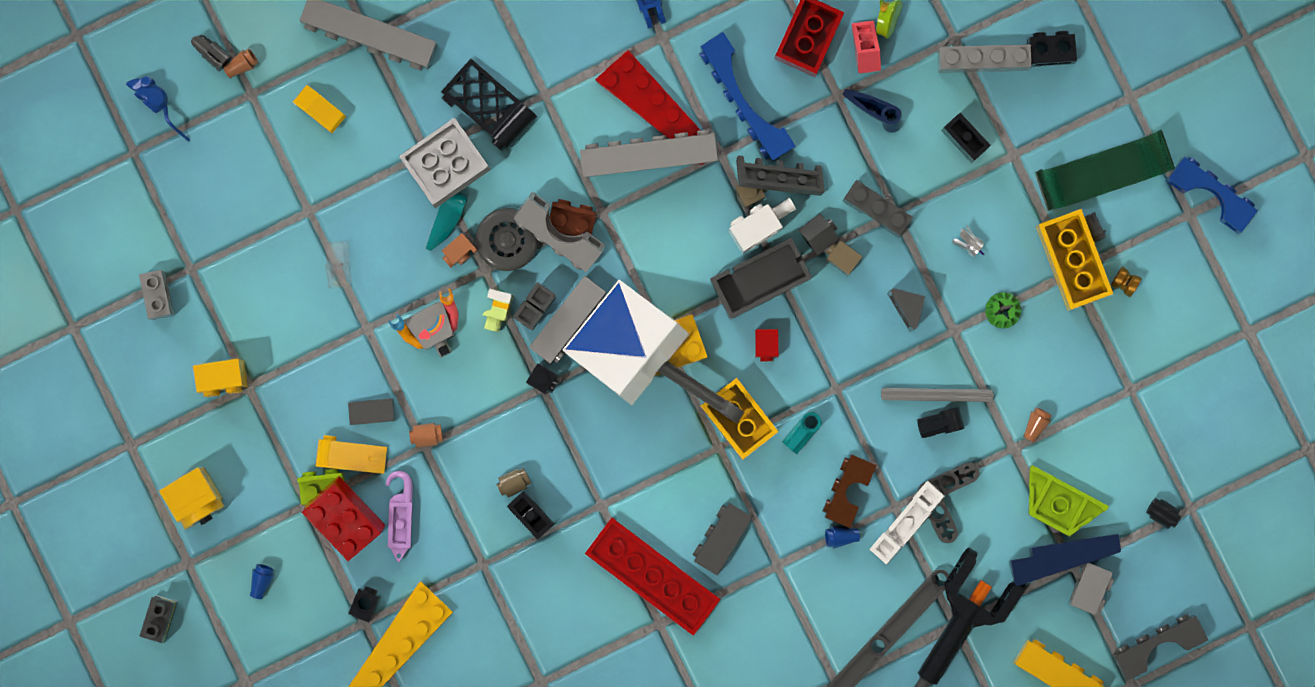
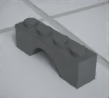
(1133, 659)

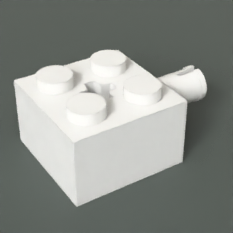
(759, 225)

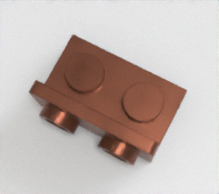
(570, 219)

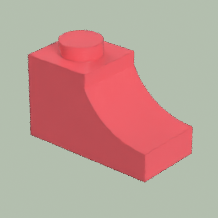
(866, 47)

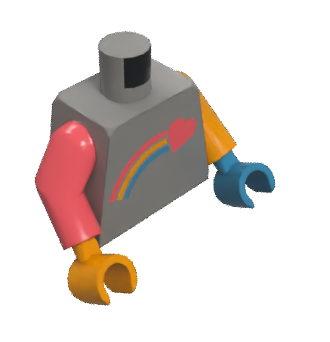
(431, 326)

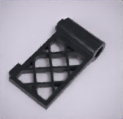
(512, 122)

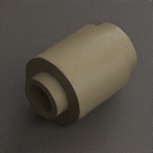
(513, 482)

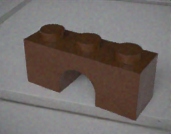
(854, 471)

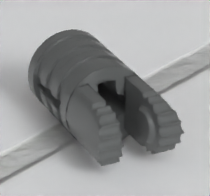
(211, 52)

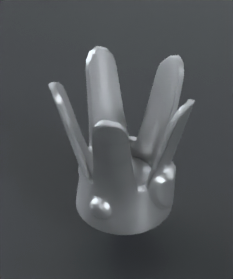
(973, 244)

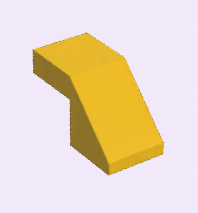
(319, 109)

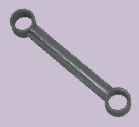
(701, 392)

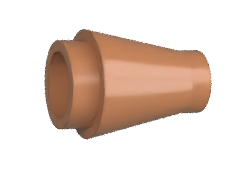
(241, 63)
(1037, 424)

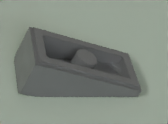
(371, 411)

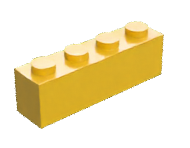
(1051, 667)

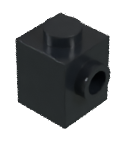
(542, 379)

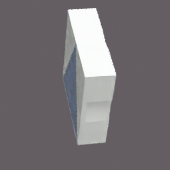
(625, 342)

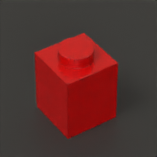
(766, 344)

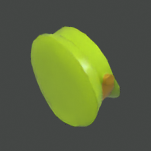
(888, 17)

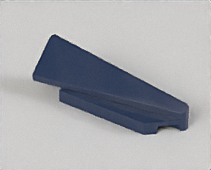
(1061, 557)

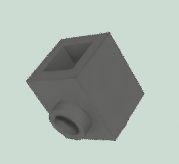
(819, 233)

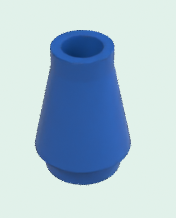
(839, 536)
(261, 579)

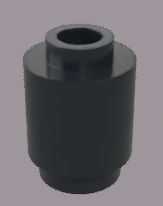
(1163, 513)

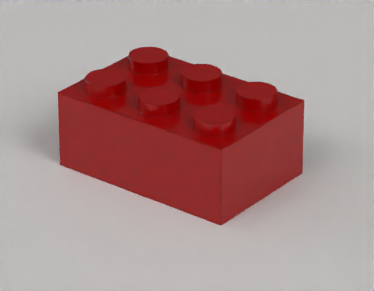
(809, 36)
(343, 518)

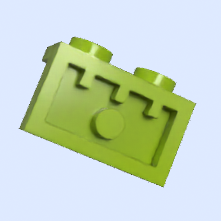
(311, 484)

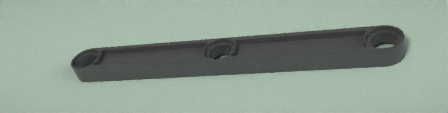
(890, 632)

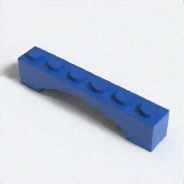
(774, 141)

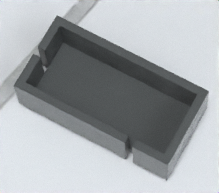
(760, 279)

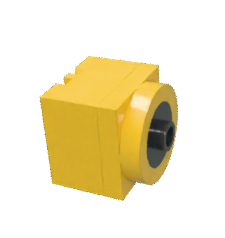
(193, 498)

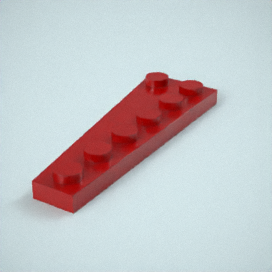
(645, 96)

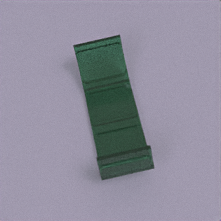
(1105, 171)

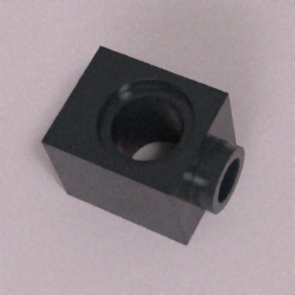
(361, 613)

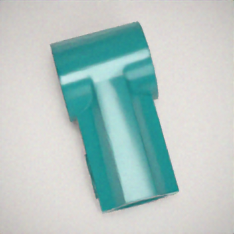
(800, 433)

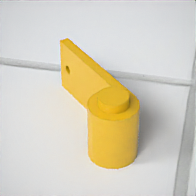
(350, 455)

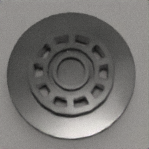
(505, 240)

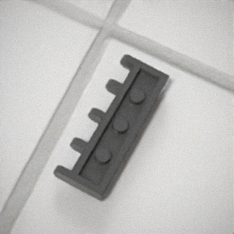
(779, 177)

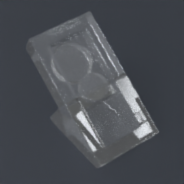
(338, 264)

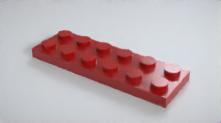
(652, 576)

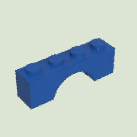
(1235, 211)

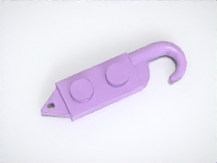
(400, 516)

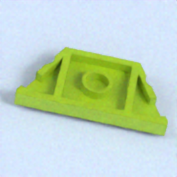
(1060, 503)

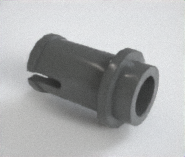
(1095, 227)

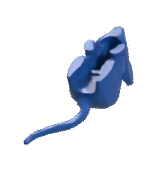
(153, 97)

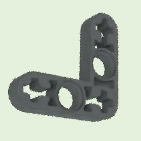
(937, 482)

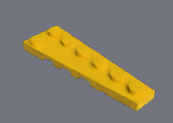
(406, 634)

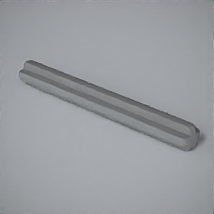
(918, 394)

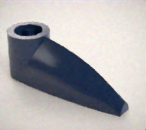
(877, 109)

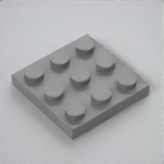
(444, 163)

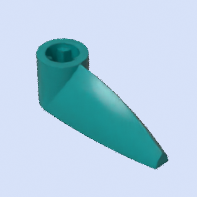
(446, 219)

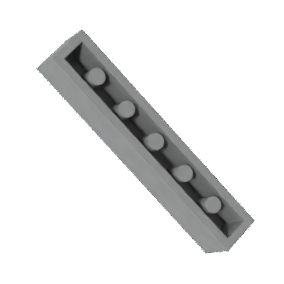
(368, 32)
(649, 155)

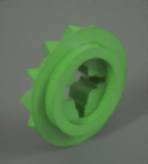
(992, 307)

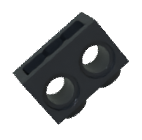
(1053, 55)

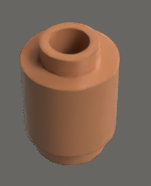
(426, 435)

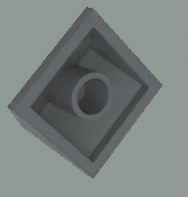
(908, 306)

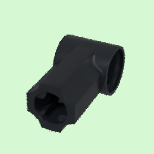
(946, 421)

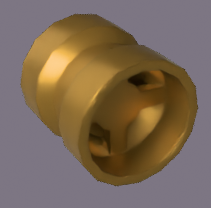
(1121, 279)

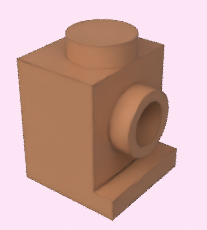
(458, 251)

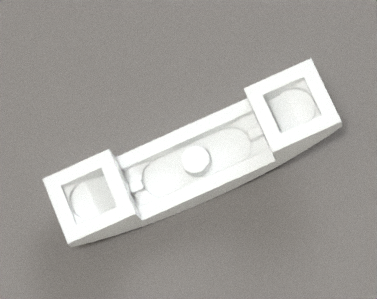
(907, 523)

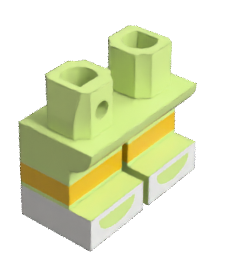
(499, 311)

